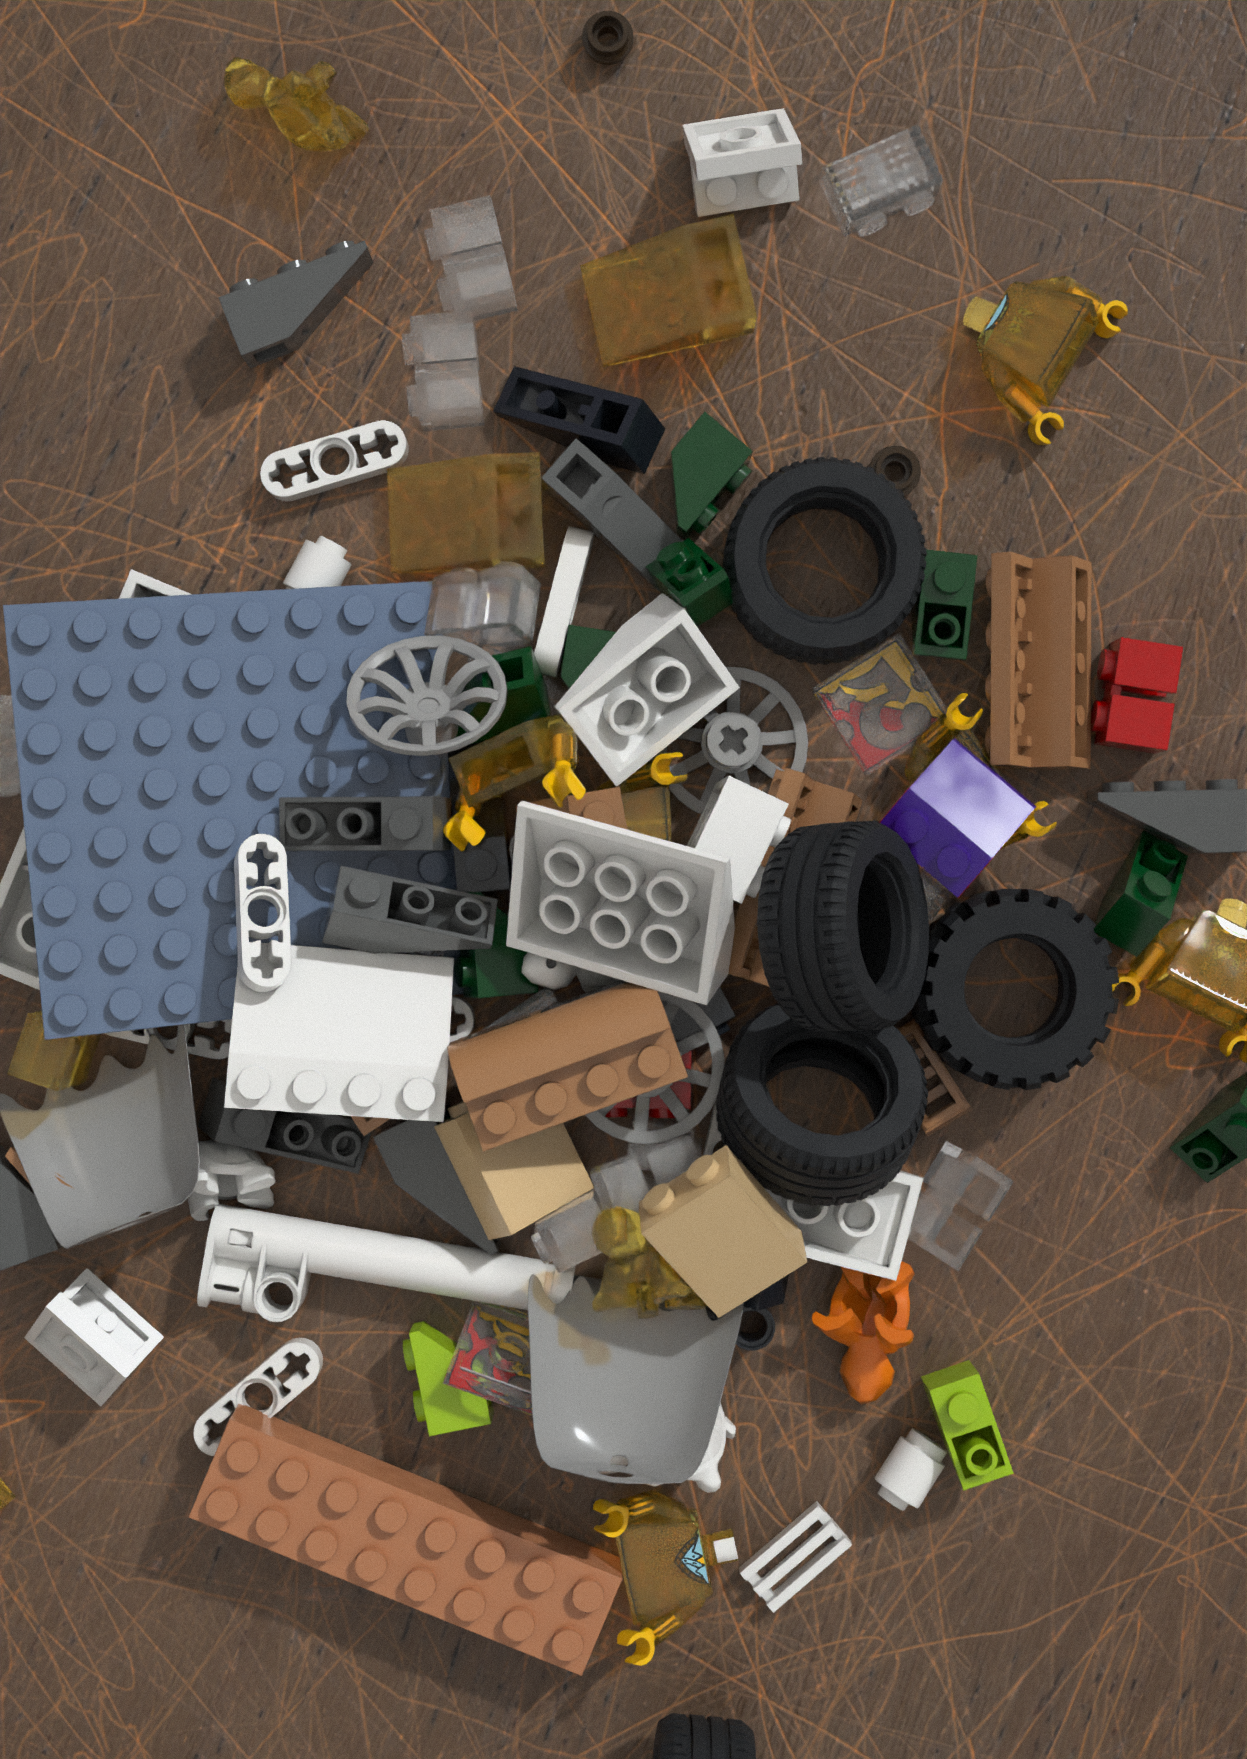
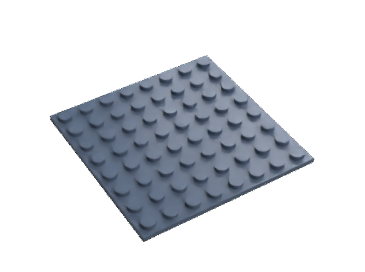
(162, 746)

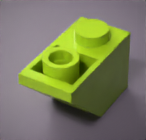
(439, 1404)
(967, 1424)

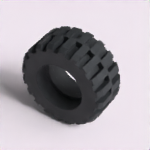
(1081, 1001)

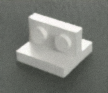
(743, 161)
(93, 1336)

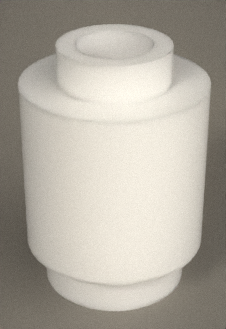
(318, 565)
(910, 1470)

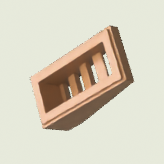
(959, 1105)

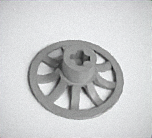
(427, 709)
(735, 742)
(685, 1120)

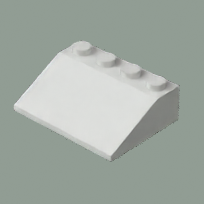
(620, 903)
(344, 1036)

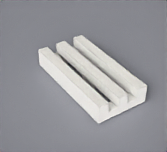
(806, 1573)

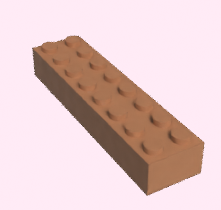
(408, 1539)

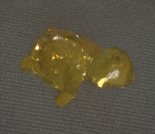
(296, 104)
(636, 1270)

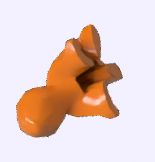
(872, 1320)

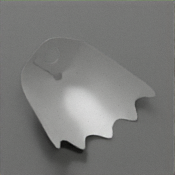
(119, 1144)
(625, 1385)

